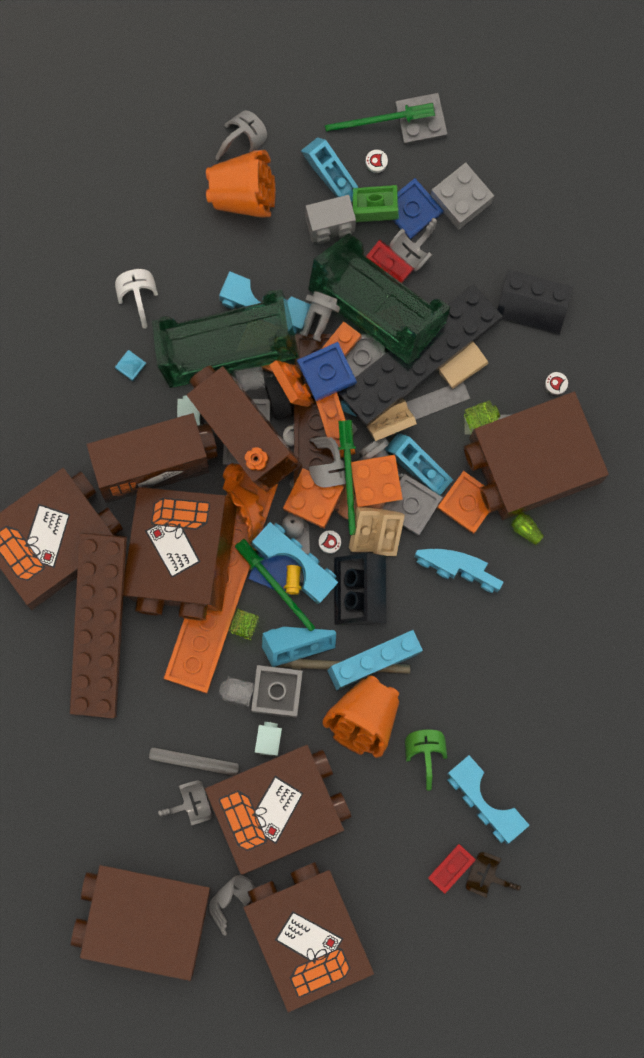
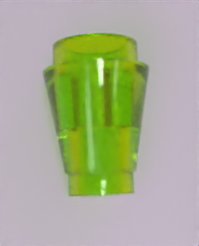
(527, 528)

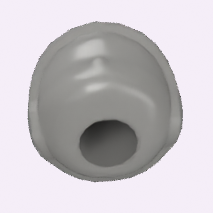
(293, 526)

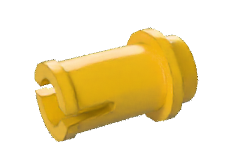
(293, 580)

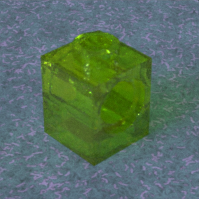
(481, 415)
(244, 624)

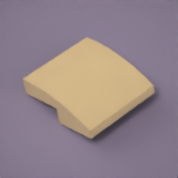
(463, 365)
(392, 421)
(377, 531)

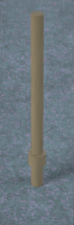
(325, 664)

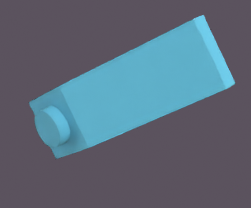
(329, 168)
(418, 463)
(294, 643)

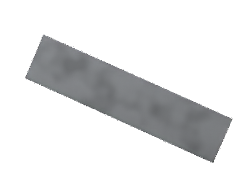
(437, 400)

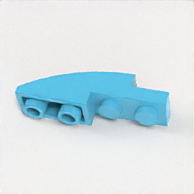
(450, 562)

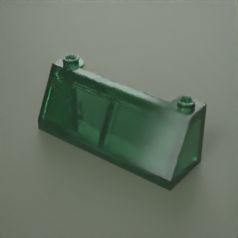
(377, 299)
(228, 339)

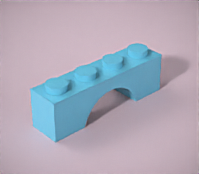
(238, 294)
(316, 580)
(374, 660)
(467, 778)

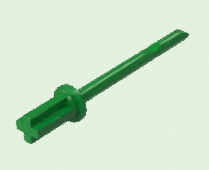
(411, 113)
(347, 444)
(255, 562)

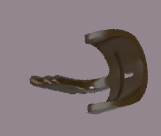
(480, 865)

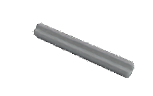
(194, 761)

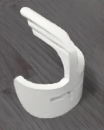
(143, 279)

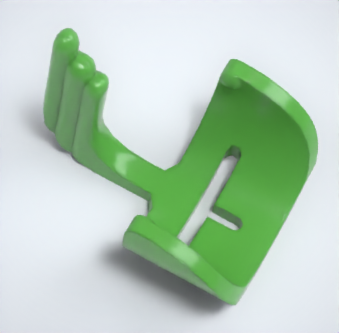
(416, 738)

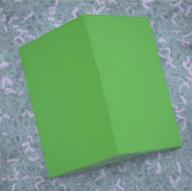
(375, 203)

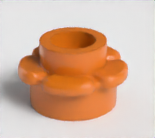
(260, 463)

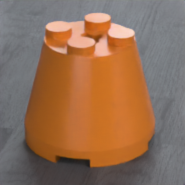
(243, 185)
(364, 717)

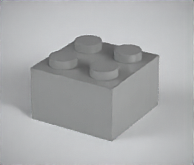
(462, 196)
(330, 219)
(276, 691)

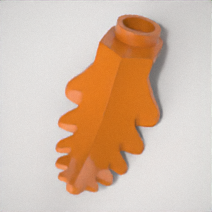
(244, 499)

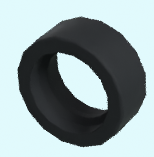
(279, 402)

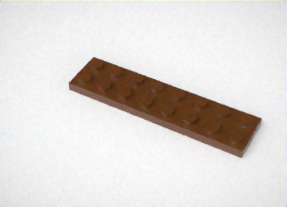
(308, 419)
(98, 625)

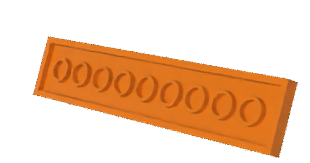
(202, 641)

